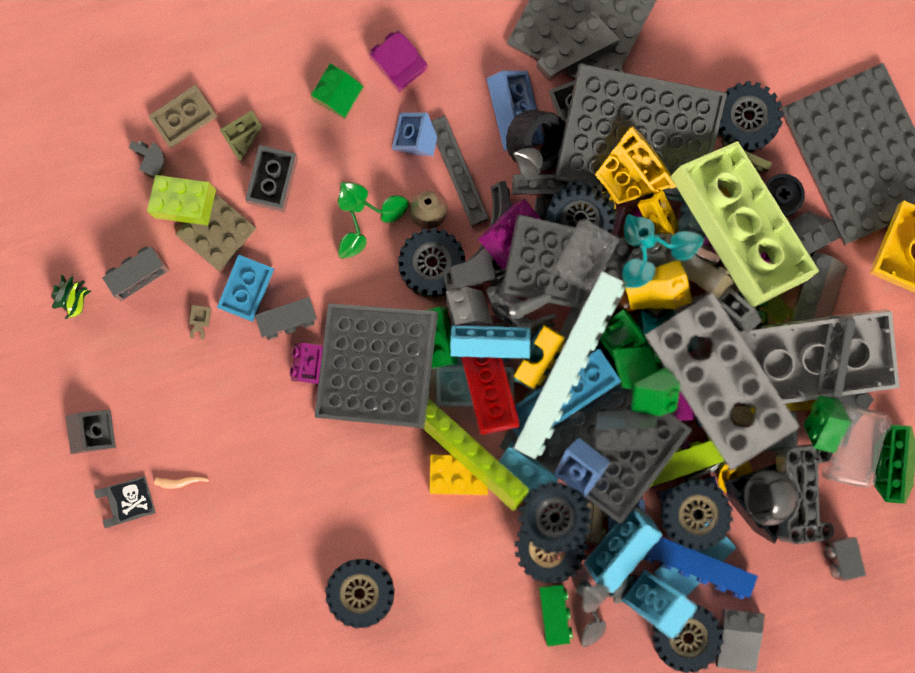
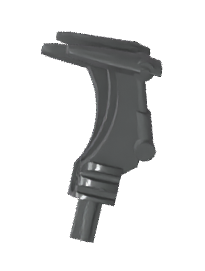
(512, 309)

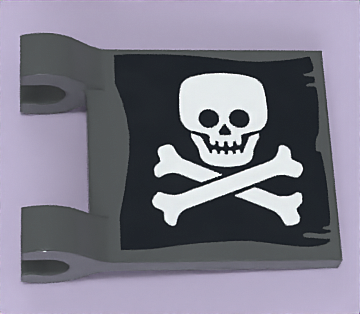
(127, 501)

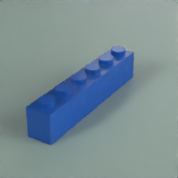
(703, 567)

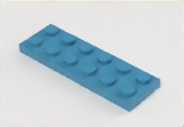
(594, 381)

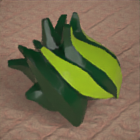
(69, 296)

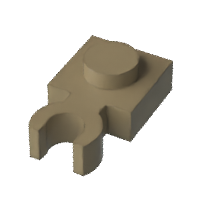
(199, 318)

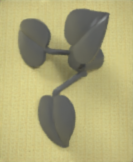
(592, 599)

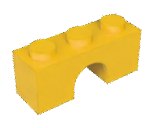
(532, 372)

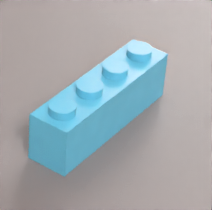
(490, 341)

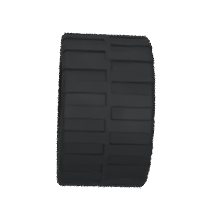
(522, 130)

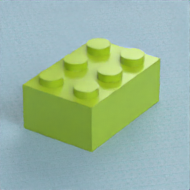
(181, 200)

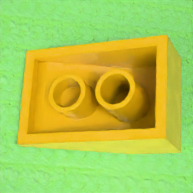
(665, 290)

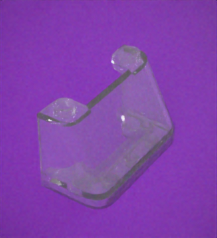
(860, 448)

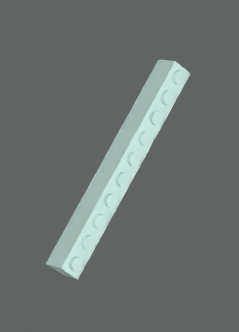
(569, 364)

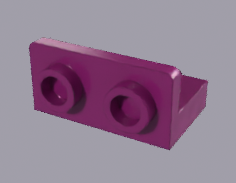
(306, 363)

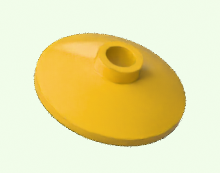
(726, 474)

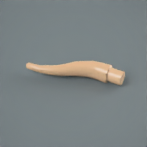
(172, 484)

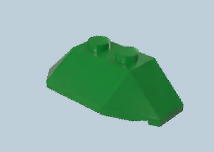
(896, 465)

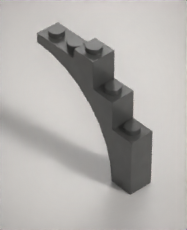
(479, 267)

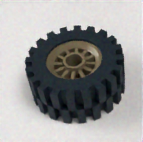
(676, 525)
(380, 582)
(696, 659)

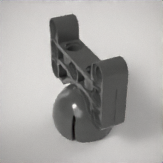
(790, 495)

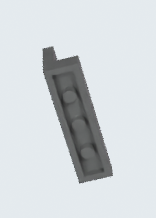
(843, 352)

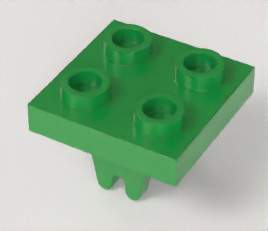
(622, 333)

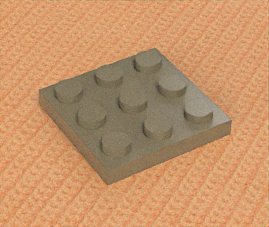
(221, 237)

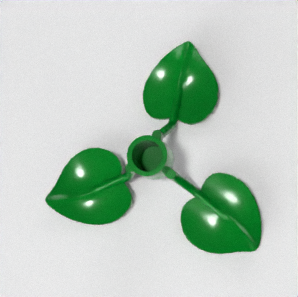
(352, 199)

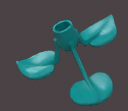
(641, 232)

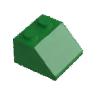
(336, 91)
(656, 394)

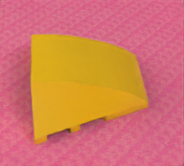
(633, 169)

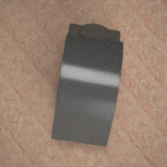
(154, 160)

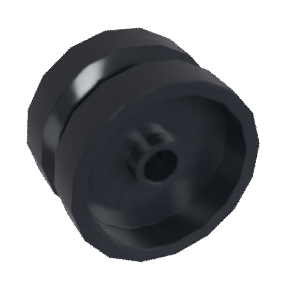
(790, 189)

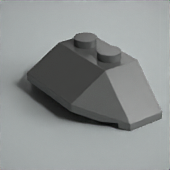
(814, 231)

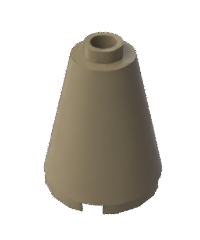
(428, 215)

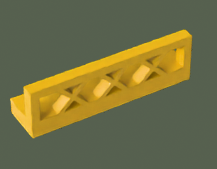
(658, 214)

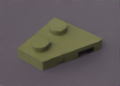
(241, 133)

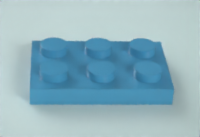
(245, 288)

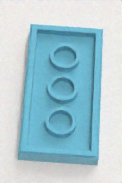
(686, 585)

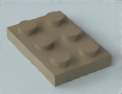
(182, 116)

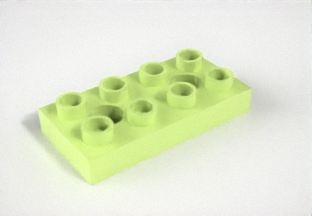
(744, 223)

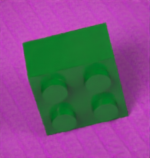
(827, 423)

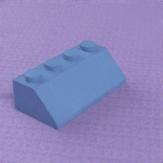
(512, 95)

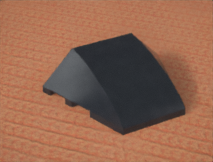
(735, 491)

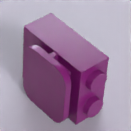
(398, 60)

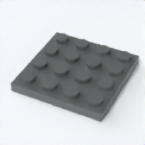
(532, 258)

